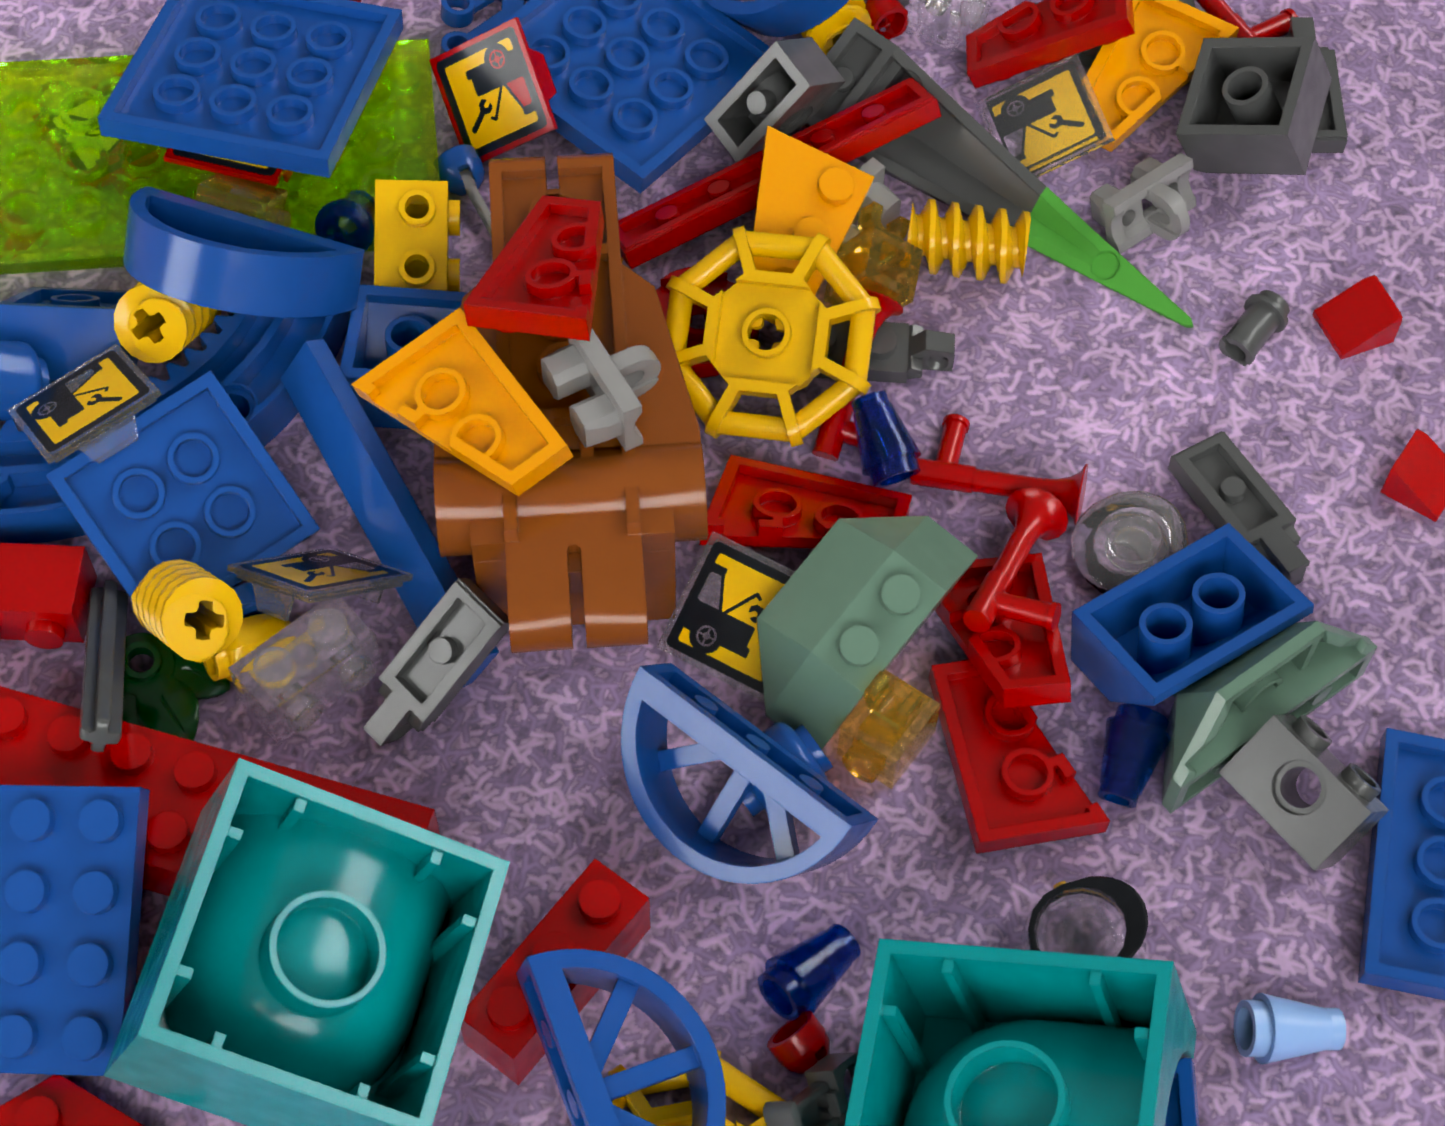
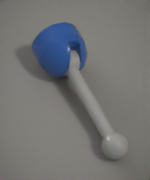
(465, 174)

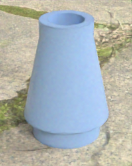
(1285, 1029)

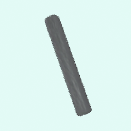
(104, 667)

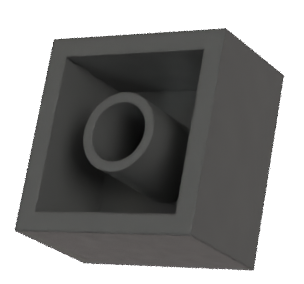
(1254, 105)

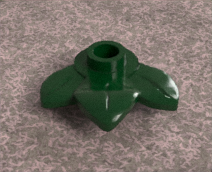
(169, 691)

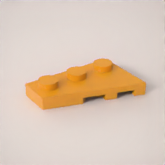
(468, 404)

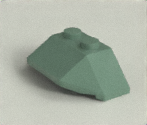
(852, 615)
(1228, 706)

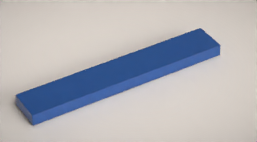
(369, 480)

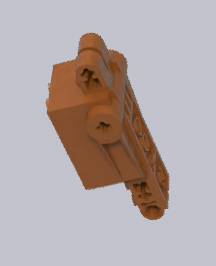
(603, 526)

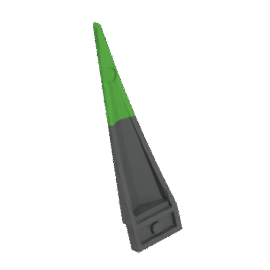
(967, 165)

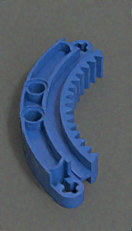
(248, 362)

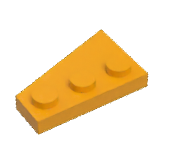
(1153, 64)
(804, 196)

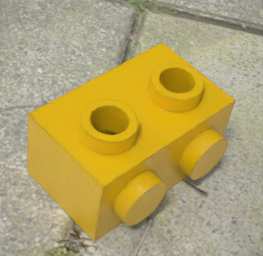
(414, 235)

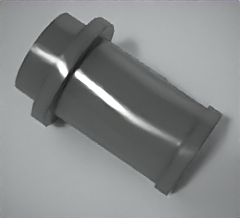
(1263, 316)

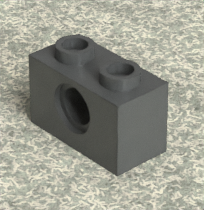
(776, 92)
(1267, 777)

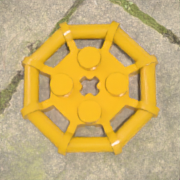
(796, 313)

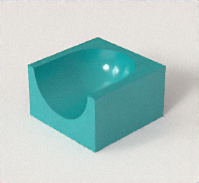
(309, 961)
(1017, 1038)

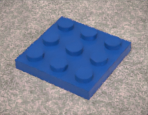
(185, 491)

